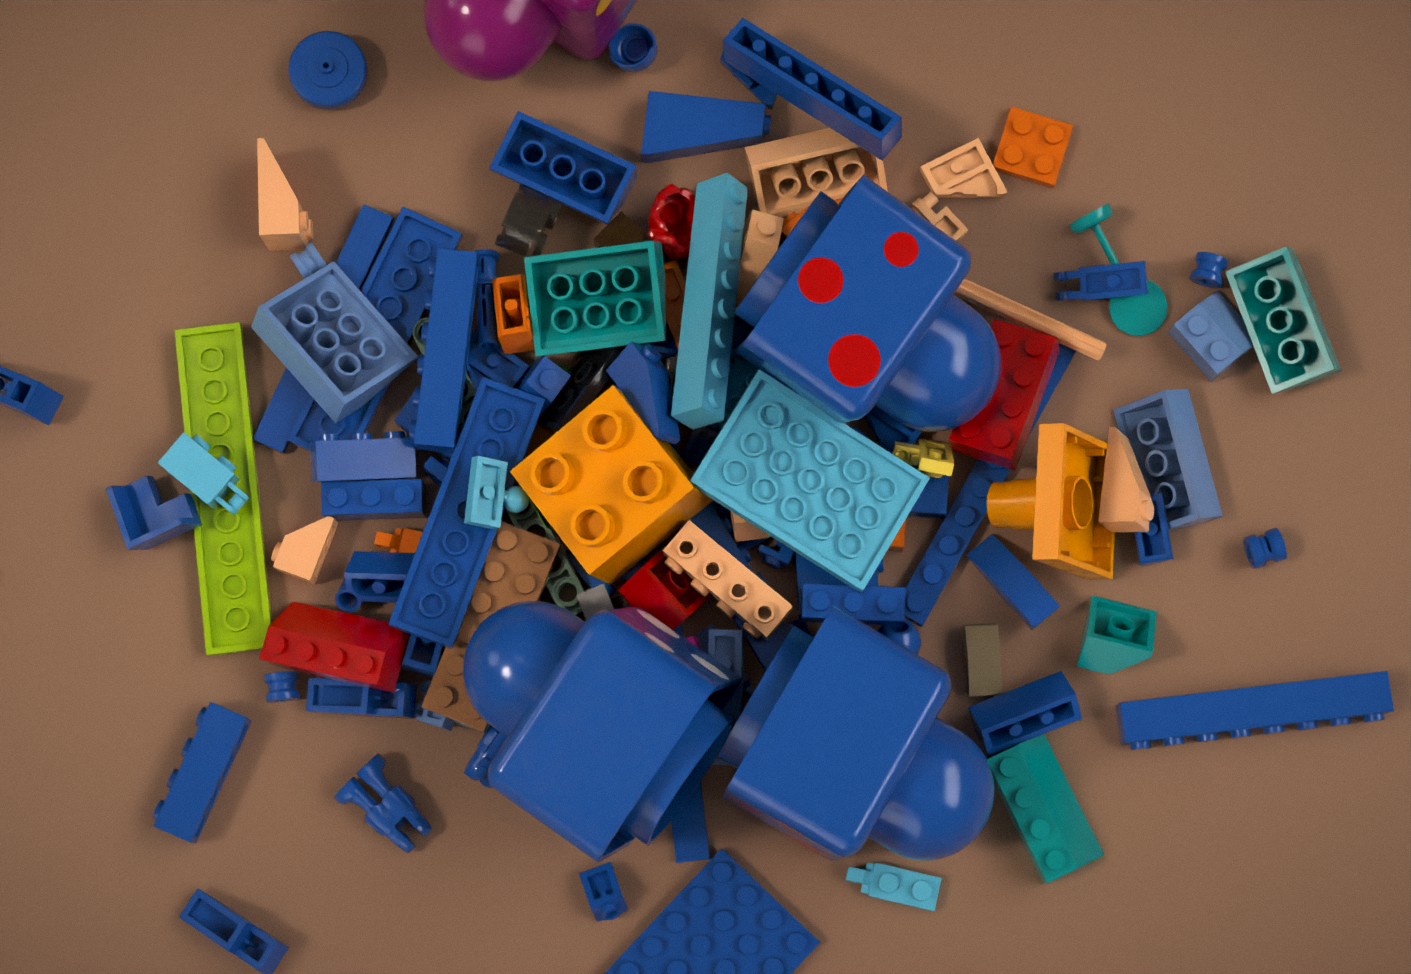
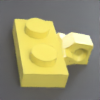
(931, 456)

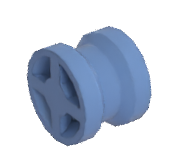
(308, 260)

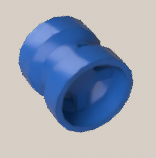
(1265, 548)

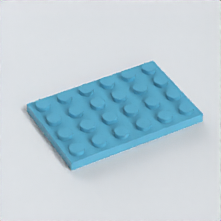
(809, 481)

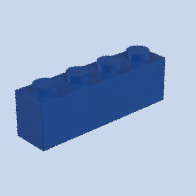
(201, 772)

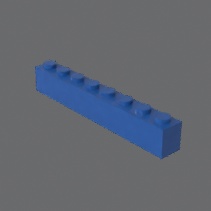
(1254, 708)

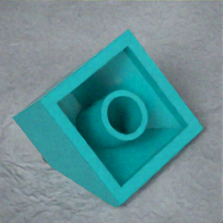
(1115, 636)

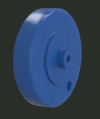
(328, 70)

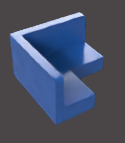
(146, 519)

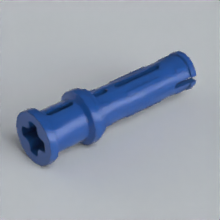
(485, 300)

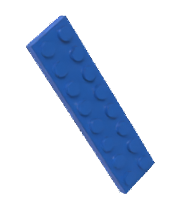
(398, 292)
(450, 550)

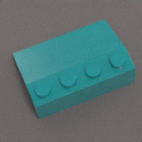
(597, 298)

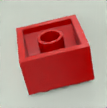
(663, 592)

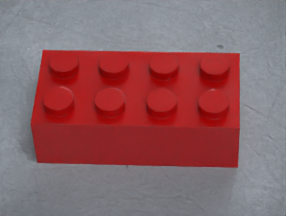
(1005, 423)

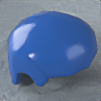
(633, 48)

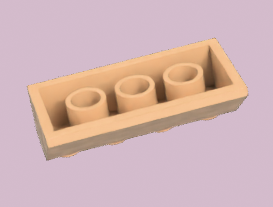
(795, 169)

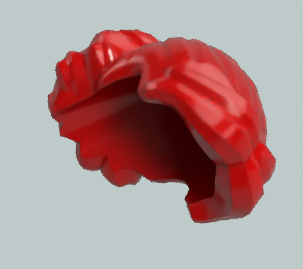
(672, 221)

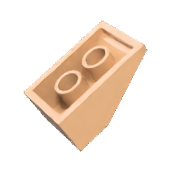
(281, 217)

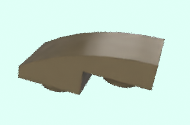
(982, 659)

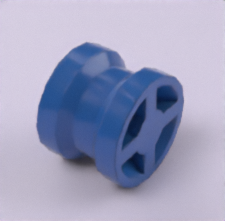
(1208, 269)
(281, 686)

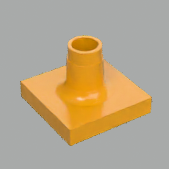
(1060, 503)

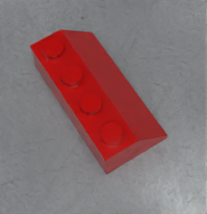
(336, 646)

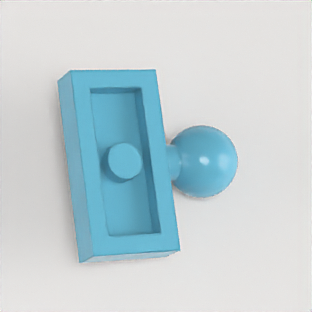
(488, 493)

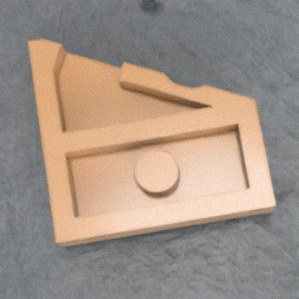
(964, 174)

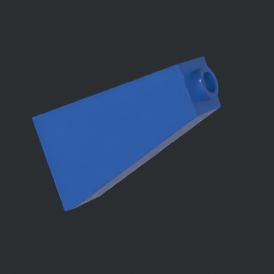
(699, 125)

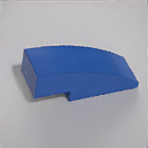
(1013, 581)
(351, 699)
(234, 932)

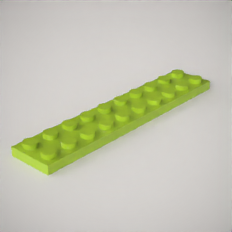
(227, 546)

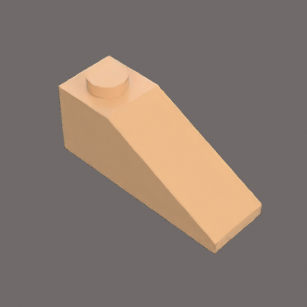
(759, 245)
(1124, 495)

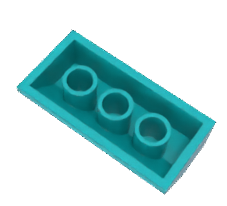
(1283, 320)
(1044, 809)

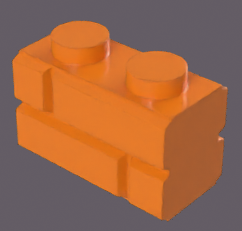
(513, 313)

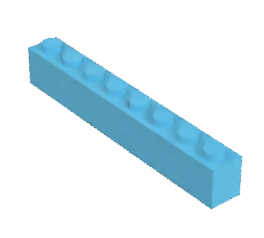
(709, 302)

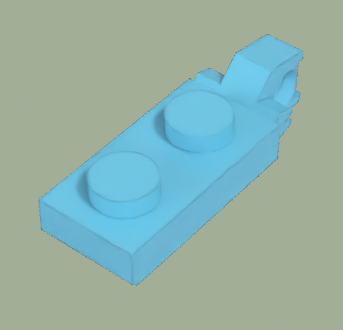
(897, 885)

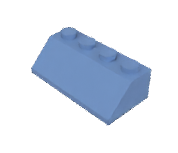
(1171, 455)

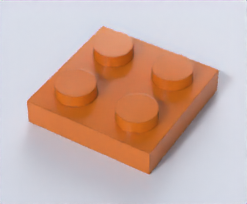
(1032, 147)

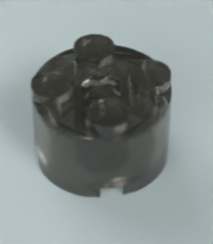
(527, 221)

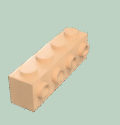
(727, 580)

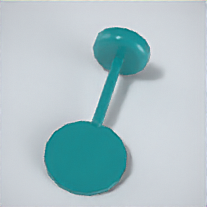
(1131, 314)

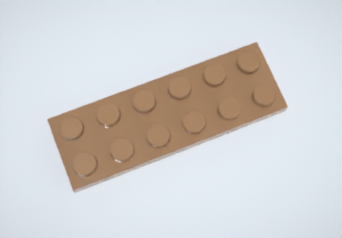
(511, 574)

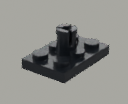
(580, 390)

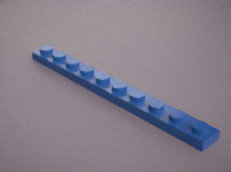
(964, 520)

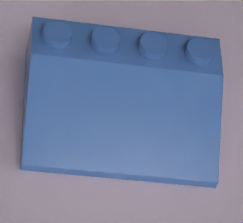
(333, 341)

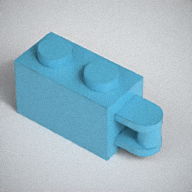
(203, 473)

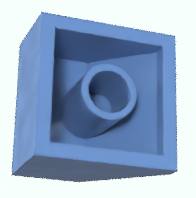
(1212, 335)

